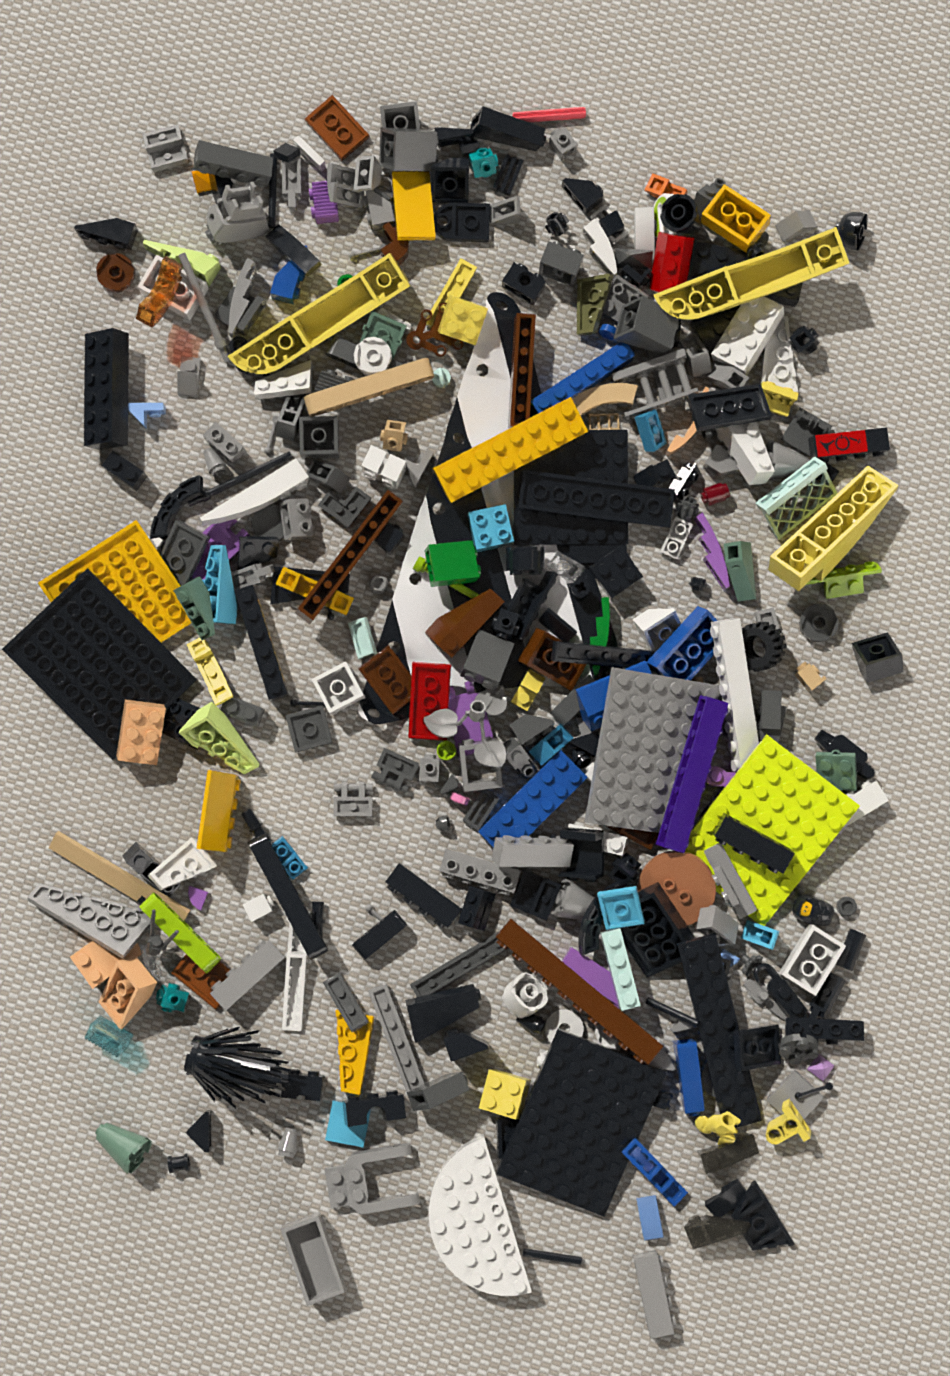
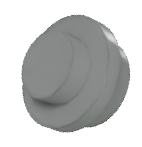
(378, 584)

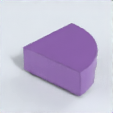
(197, 897)

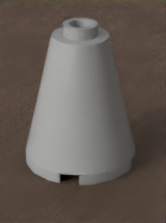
(784, 460)
(571, 901)

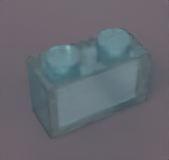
(108, 1036)

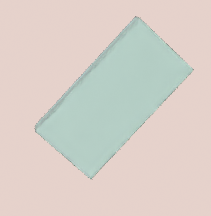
(362, 638)

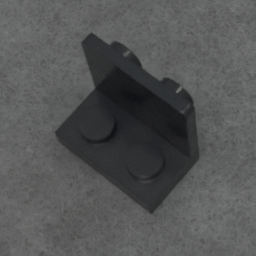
(176, 718)

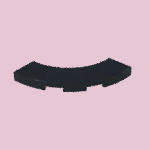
(172, 505)
(590, 925)

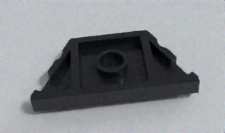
(713, 326)
(766, 1227)

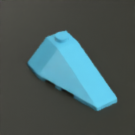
(220, 586)

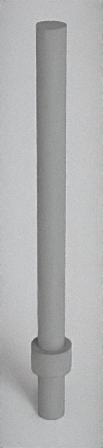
(220, 342)

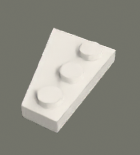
(285, 383)
(182, 865)

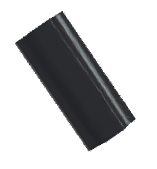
(853, 946)

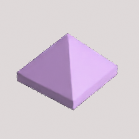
(820, 1067)

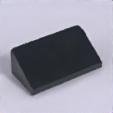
(557, 625)

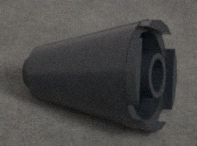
(681, 214)

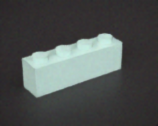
(620, 969)

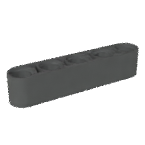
(344, 352)

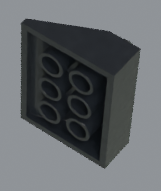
(655, 941)

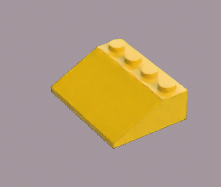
(218, 811)

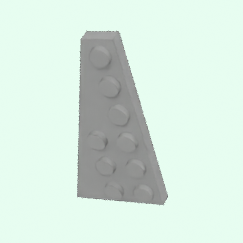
(98, 919)

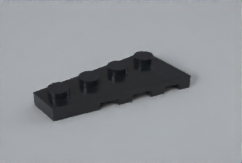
(282, 595)

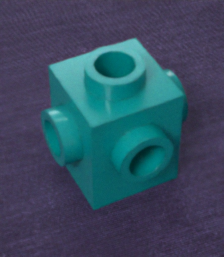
(483, 163)
(171, 997)

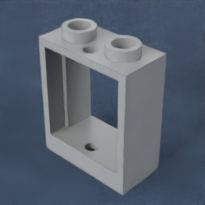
(479, 784)

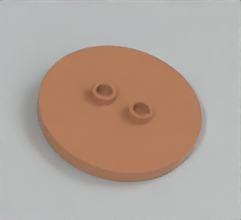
(684, 879)

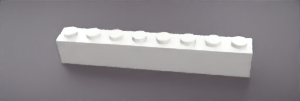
(735, 689)

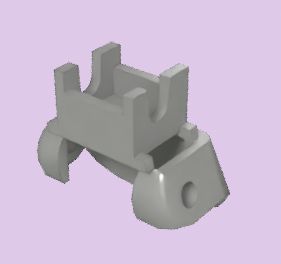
(245, 216)

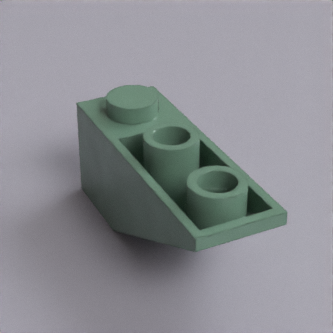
(740, 569)
(197, 605)

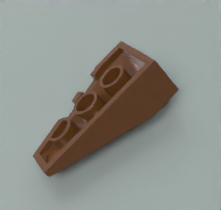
(462, 623)

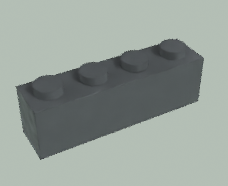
(232, 163)

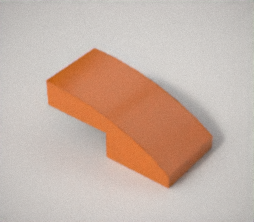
(658, 185)

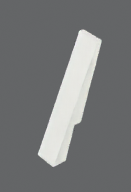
(294, 983)

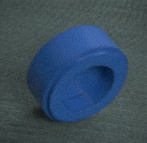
(607, 331)

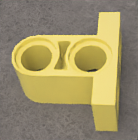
(786, 1130)

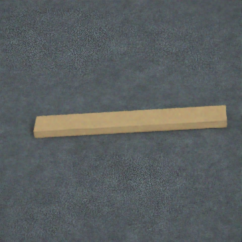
(109, 872)

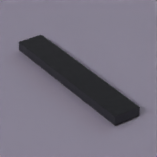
(598, 654)

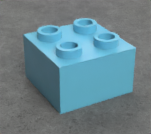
(490, 528)

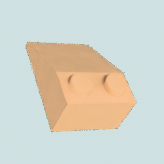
(98, 962)
(127, 990)

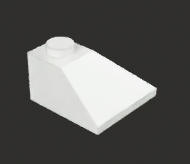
(656, 626)

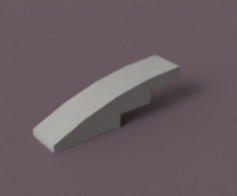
(241, 293)

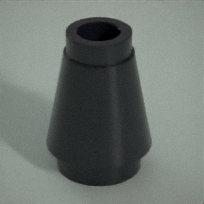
(532, 1023)

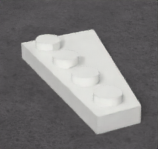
(778, 358)

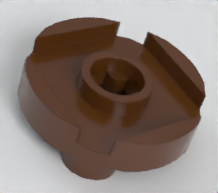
(114, 262)

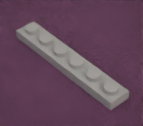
(396, 1037)

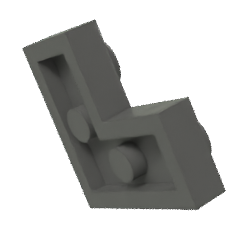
(345, 511)

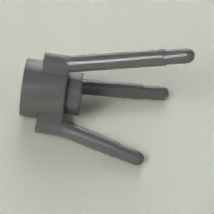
(155, 943)

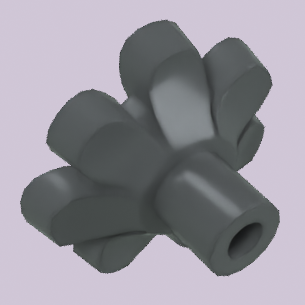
(750, 963)

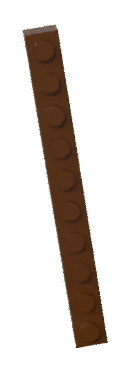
(579, 991)

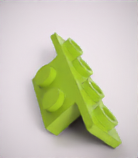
(847, 580)

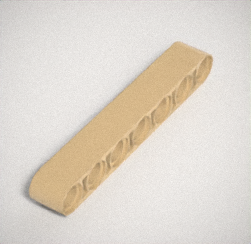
(368, 387)

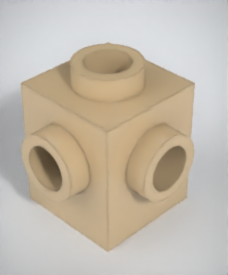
(394, 435)

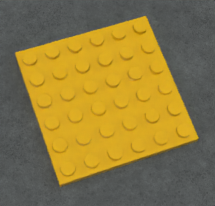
(134, 574)

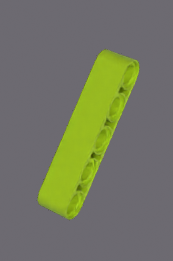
(187, 938)

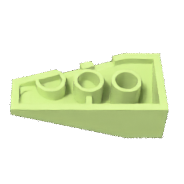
(203, 265)
(215, 733)

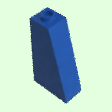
(689, 1076)

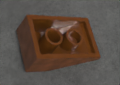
(538, 658)

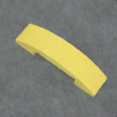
(210, 671)

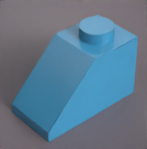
(551, 744)

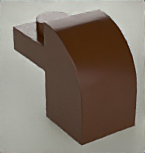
(398, 248)

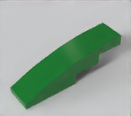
(602, 626)

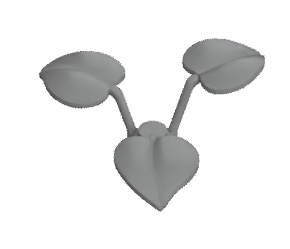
(493, 702)

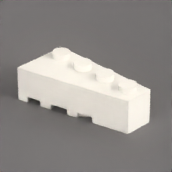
(748, 450)

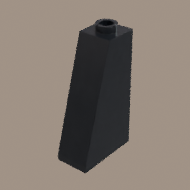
(507, 130)
(440, 1009)

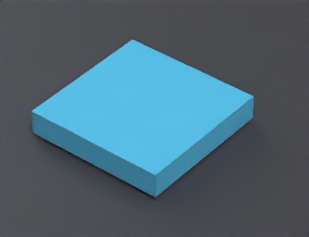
(621, 907)
(340, 1133)

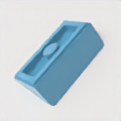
(650, 430)

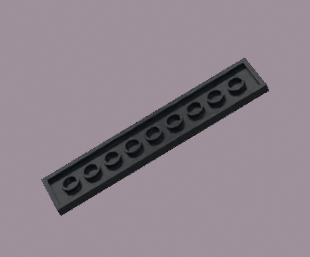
(718, 1020)

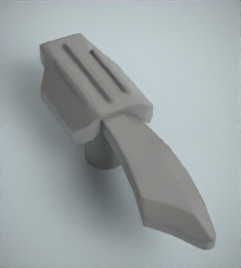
(760, 995)

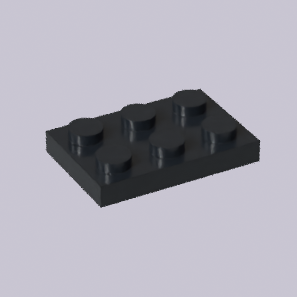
(756, 1047)

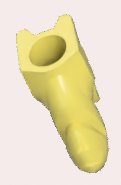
(719, 1124)

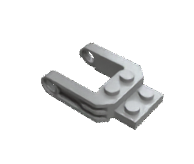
(349, 1184)

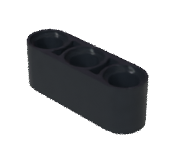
(379, 934)

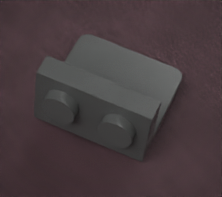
(248, 321)

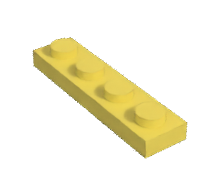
(455, 286)

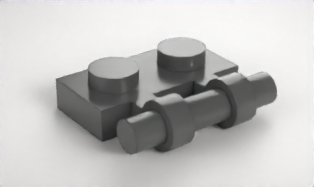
(398, 765)

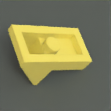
(528, 690)

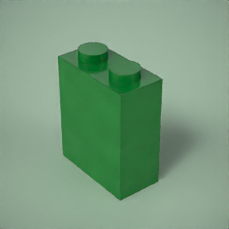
(452, 563)

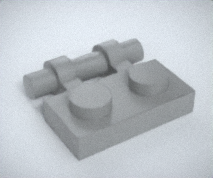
(353, 805)

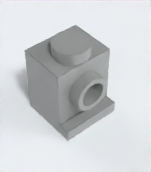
(562, 149)
(424, 775)

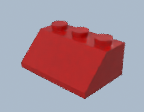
(670, 261)

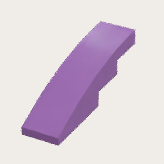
(714, 559)

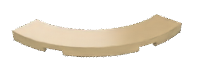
(605, 394)

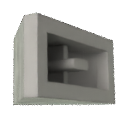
(506, 211)
(795, 225)

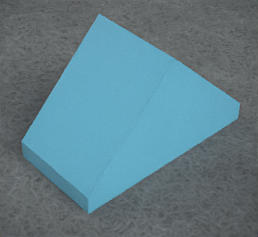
(760, 935)

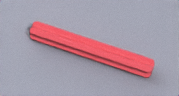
(551, 114)

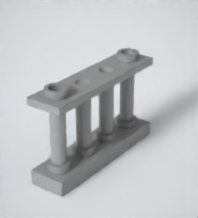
(659, 366)

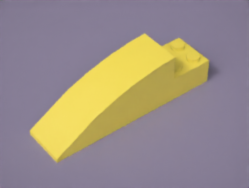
(832, 530)

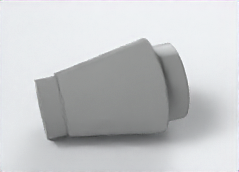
(215, 464)
(288, 1143)

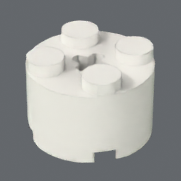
(525, 995)

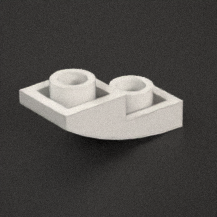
(676, 537)

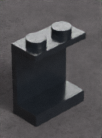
(587, 854)

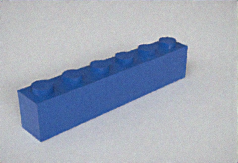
(585, 377)

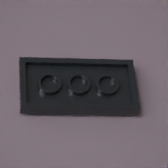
(729, 407)

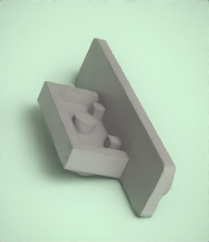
(730, 881)

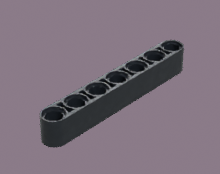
(287, 896)

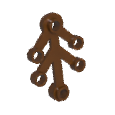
(433, 333)

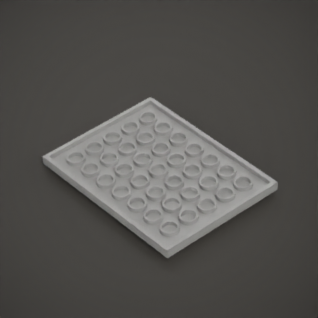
(641, 747)

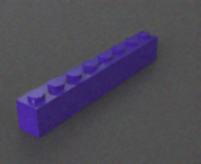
(692, 774)

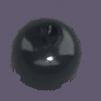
(851, 229)

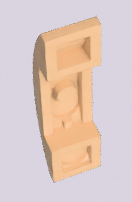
(679, 442)

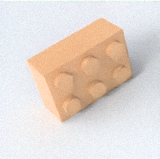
(141, 732)

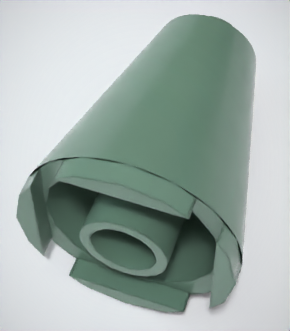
(123, 1146)

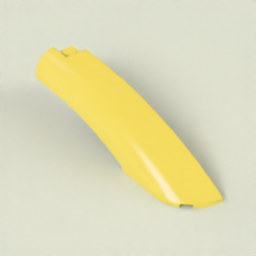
(755, 277)
(322, 318)

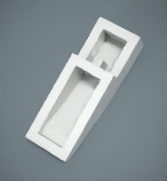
(644, 229)
(600, 247)

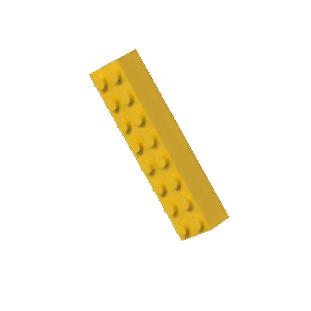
(510, 450)

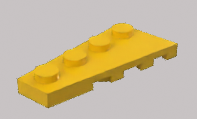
(353, 1054)

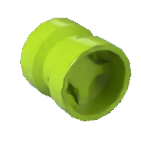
(448, 749)

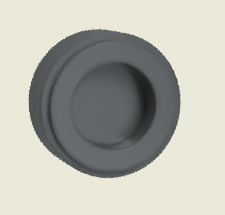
(846, 906)

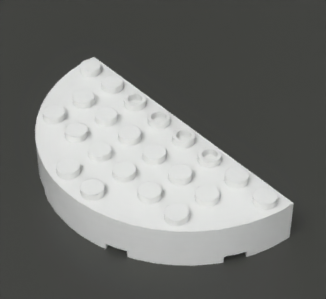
(474, 1225)

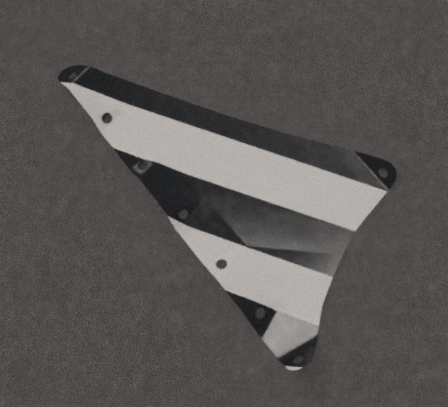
(479, 415)

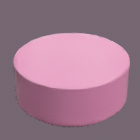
(459, 798)

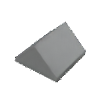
(400, 115)

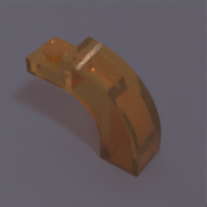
(161, 296)

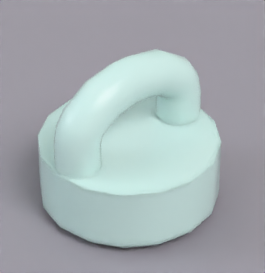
(442, 378)

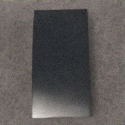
(727, 1199)

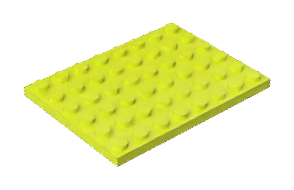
(785, 802)

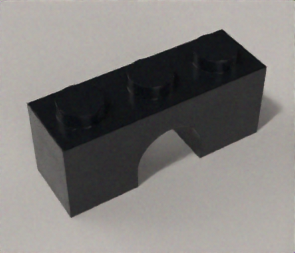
(356, 1108)

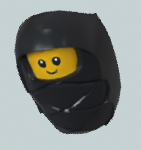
(813, 910)

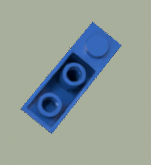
(286, 283)

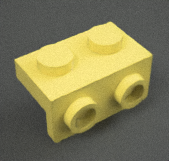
(779, 398)

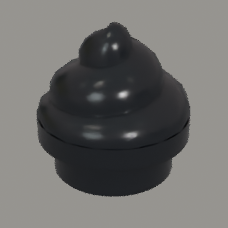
(580, 758)

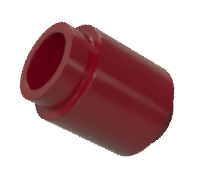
(715, 494)

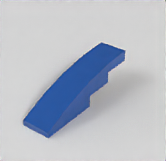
(654, 1172)

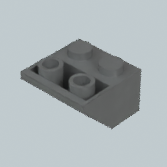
(528, 727)

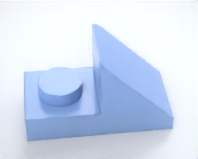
(141, 410)

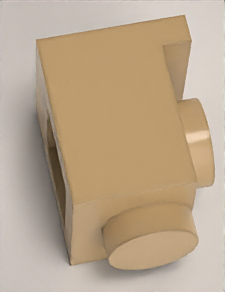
(809, 676)

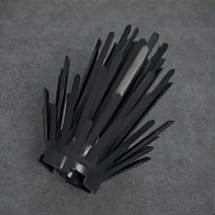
(214, 1060)

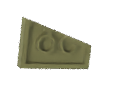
(591, 300)

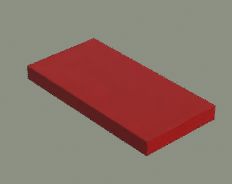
(428, 694)

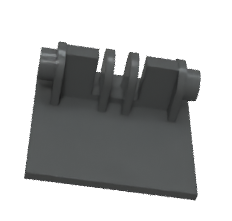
(802, 428)

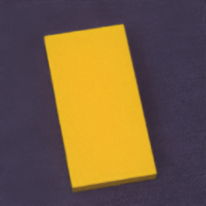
(413, 205)

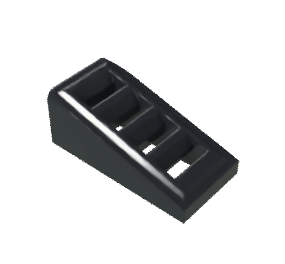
(453, 136)

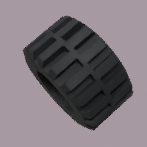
(773, 643)

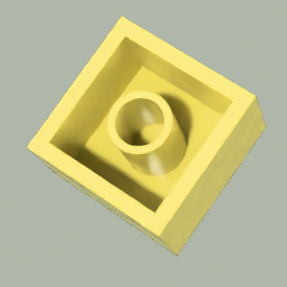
(462, 319)
(504, 1093)

